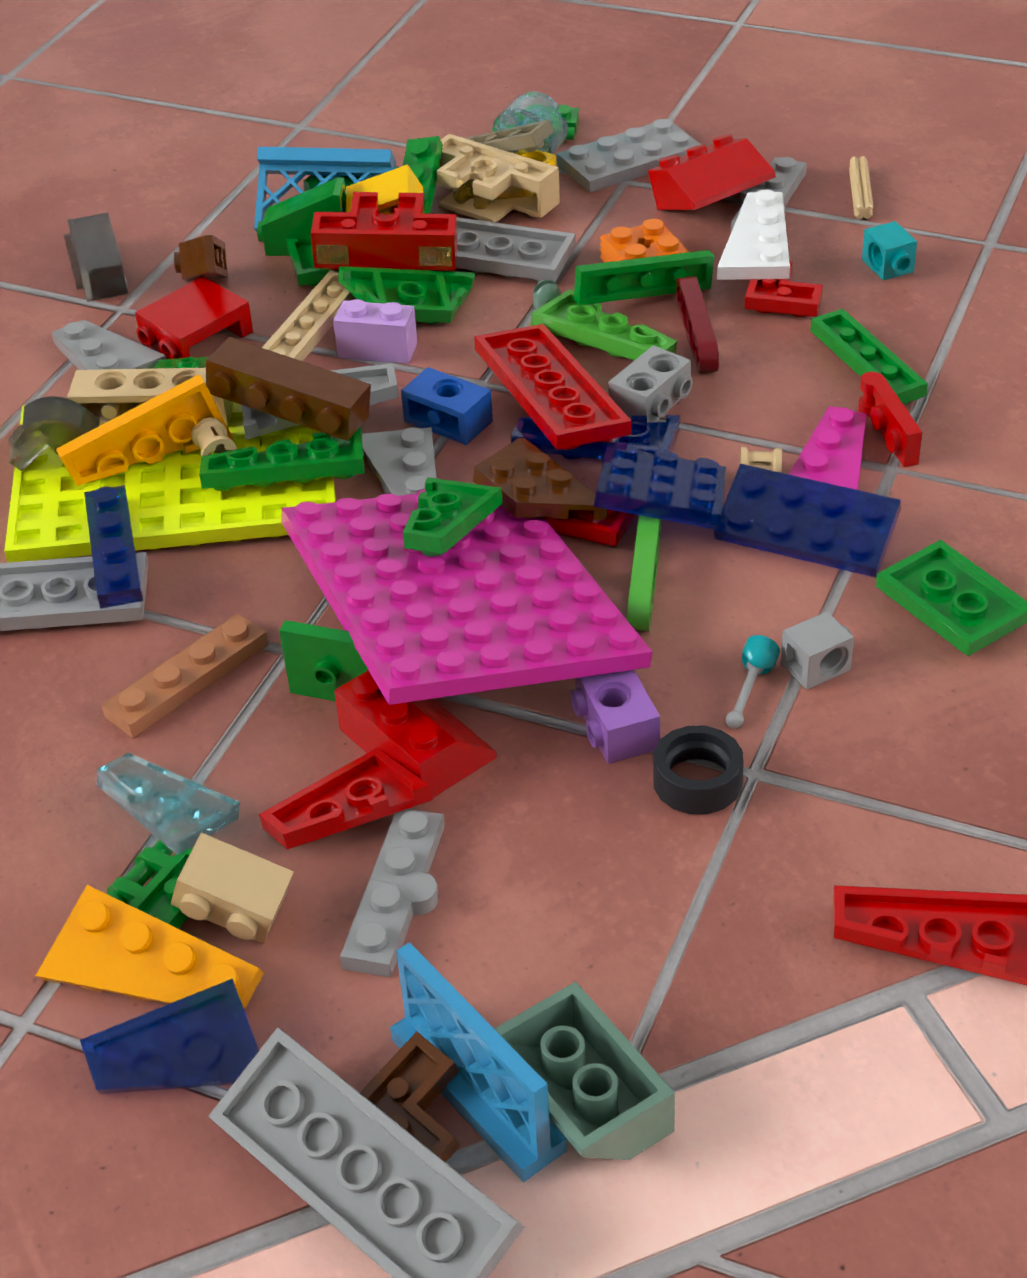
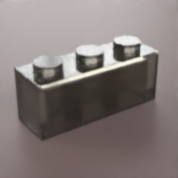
(95, 257)

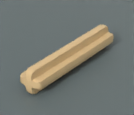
(861, 187)

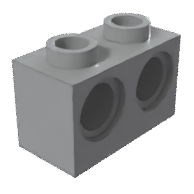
(652, 384)

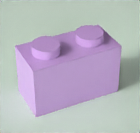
(375, 331)

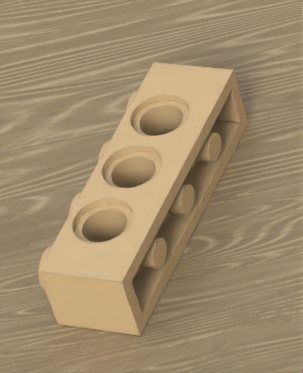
(116, 391)

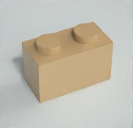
(231, 888)

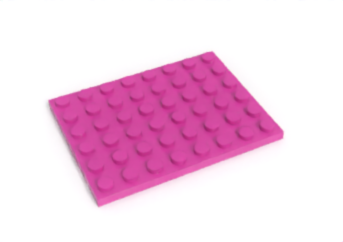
(482, 617)

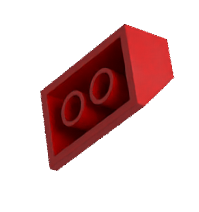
(708, 174)
(413, 733)

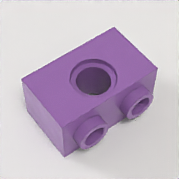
(617, 714)

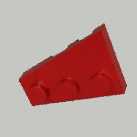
(345, 799)

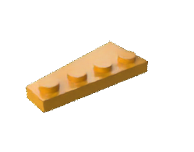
(142, 433)
(137, 955)

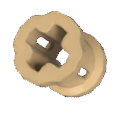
(208, 442)
(756, 458)

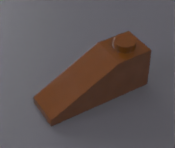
(201, 257)

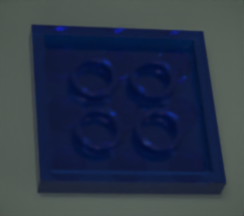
(661, 486)

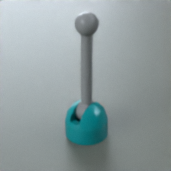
(758, 657)

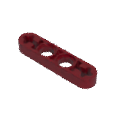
(697, 324)

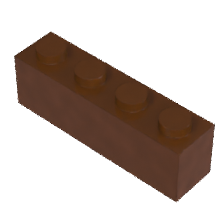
(288, 388)

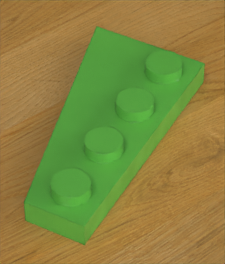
(597, 329)

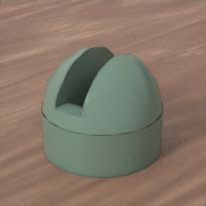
(545, 292)

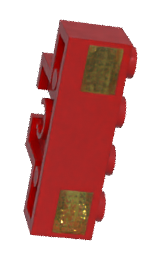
(385, 241)

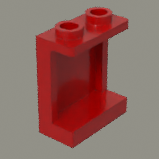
(191, 316)

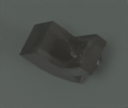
(48, 424)

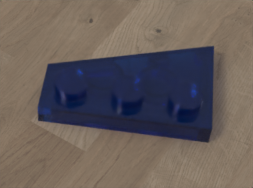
(175, 1046)

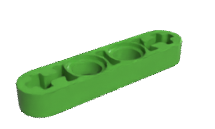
(644, 573)

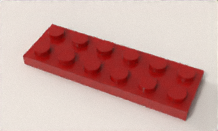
(552, 387)

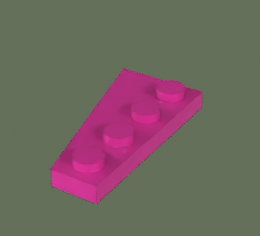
(834, 449)

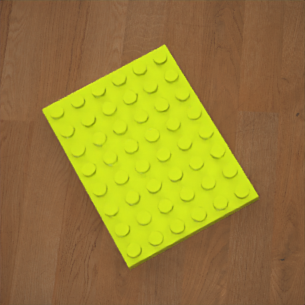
(163, 498)

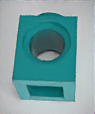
(889, 250)

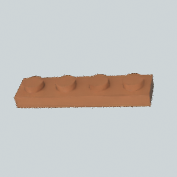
(184, 675)

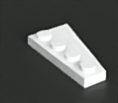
(757, 241)

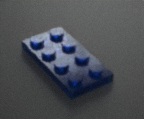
(808, 520)

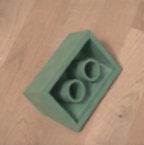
(597, 1081)

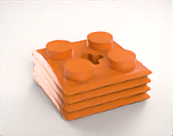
(641, 241)

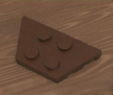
(535, 483)

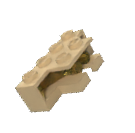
(494, 181)

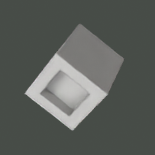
(817, 650)

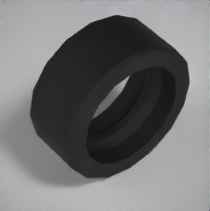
(698, 795)

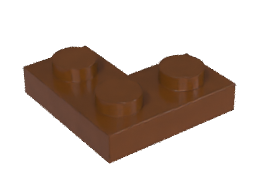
(409, 1086)

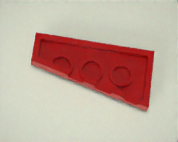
(943, 927)

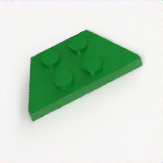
(432, 293)

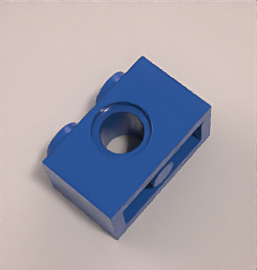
(447, 405)

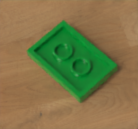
(953, 597)

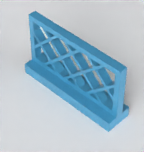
(317, 162)
(495, 1085)

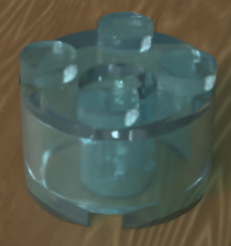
(531, 109)

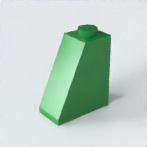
(295, 216)

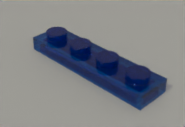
(113, 547)

